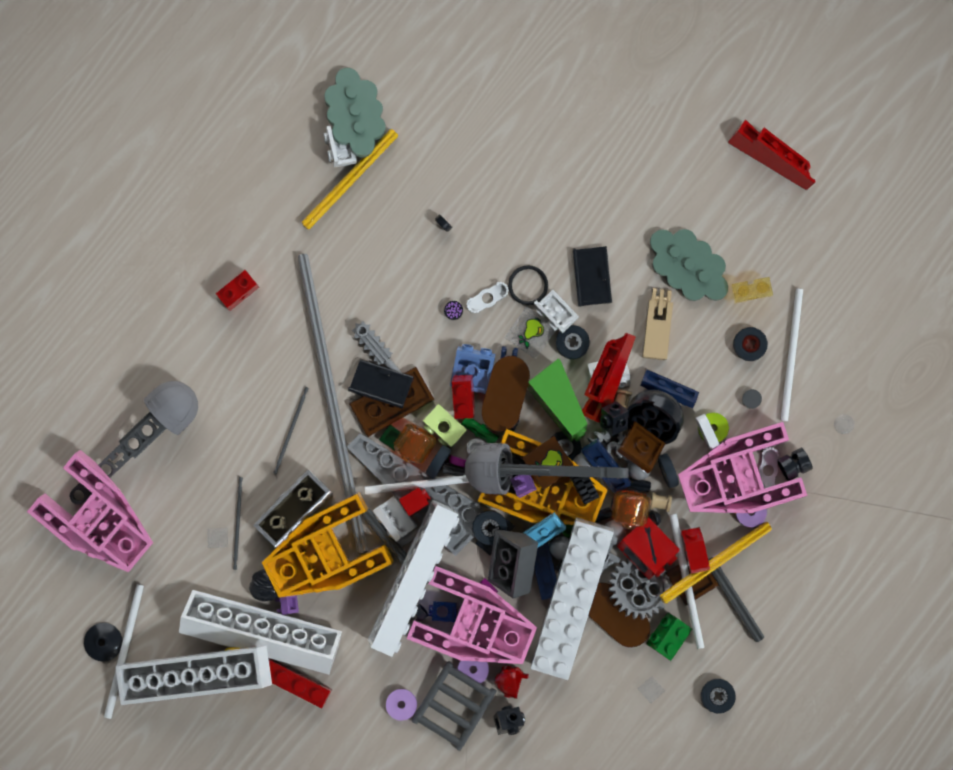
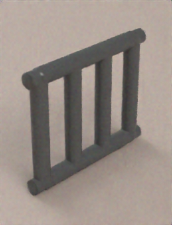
(429, 702)

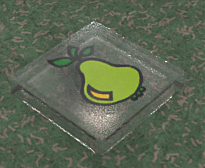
(530, 333)

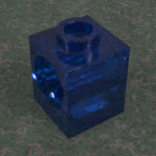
(451, 616)

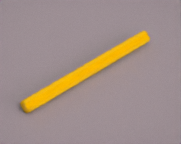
(349, 179)
(716, 562)

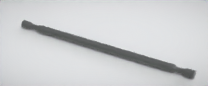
(291, 430)
(237, 523)

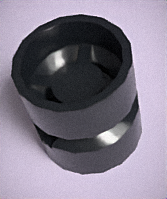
(794, 464)

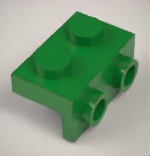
(669, 636)

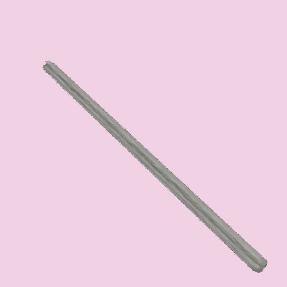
(331, 397)

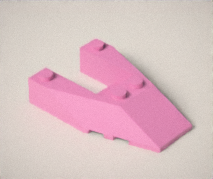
(729, 478)
(103, 525)
(484, 629)

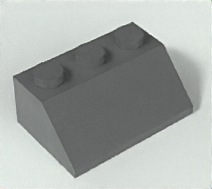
(512, 562)

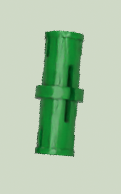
(479, 430)

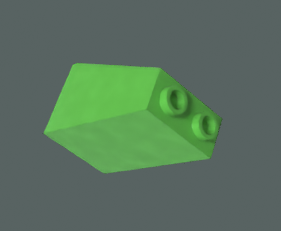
(558, 399)

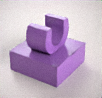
(523, 485)
(288, 605)

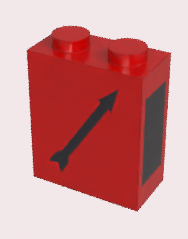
(649, 549)

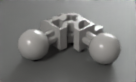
(604, 437)
(559, 544)

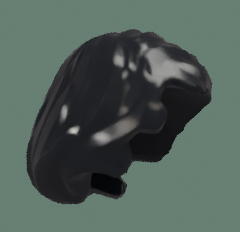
(261, 587)

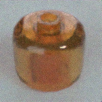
(414, 444)
(630, 508)

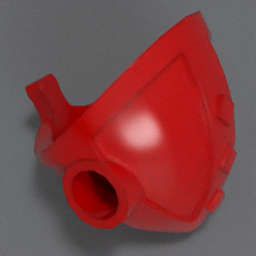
(509, 681)

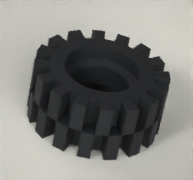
(585, 489)

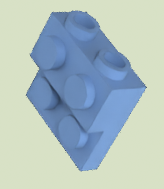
(475, 363)

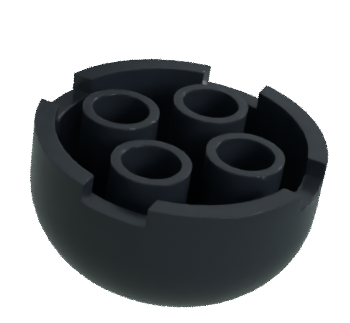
(662, 411)

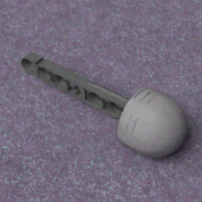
(170, 407)
(492, 467)

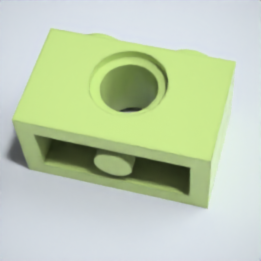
(438, 416)

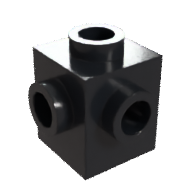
(614, 418)
(509, 720)

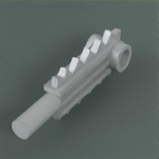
(372, 343)

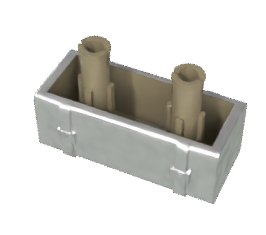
(293, 508)

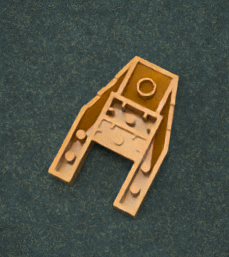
(558, 498)
(314, 558)

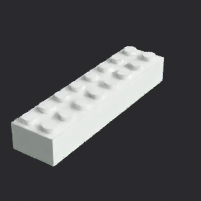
(412, 578)
(572, 598)
(248, 626)
(194, 675)

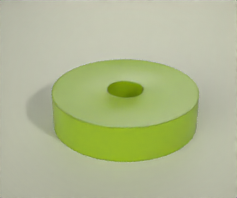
(721, 424)

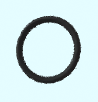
(524, 268)

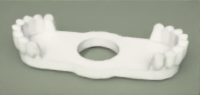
(498, 292)
(769, 457)

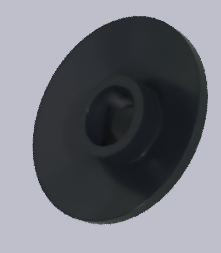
(112, 638)

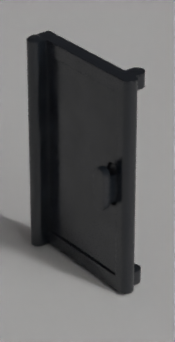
(591, 270)
(376, 384)

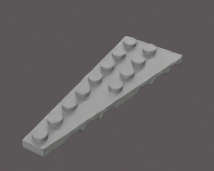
(392, 469)

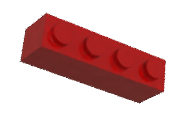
(298, 684)

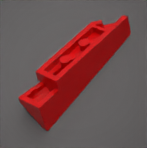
(772, 153)
(607, 376)

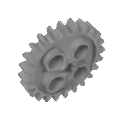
(625, 597)

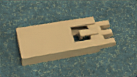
(658, 331)

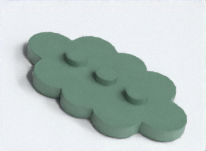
(354, 112)
(689, 265)

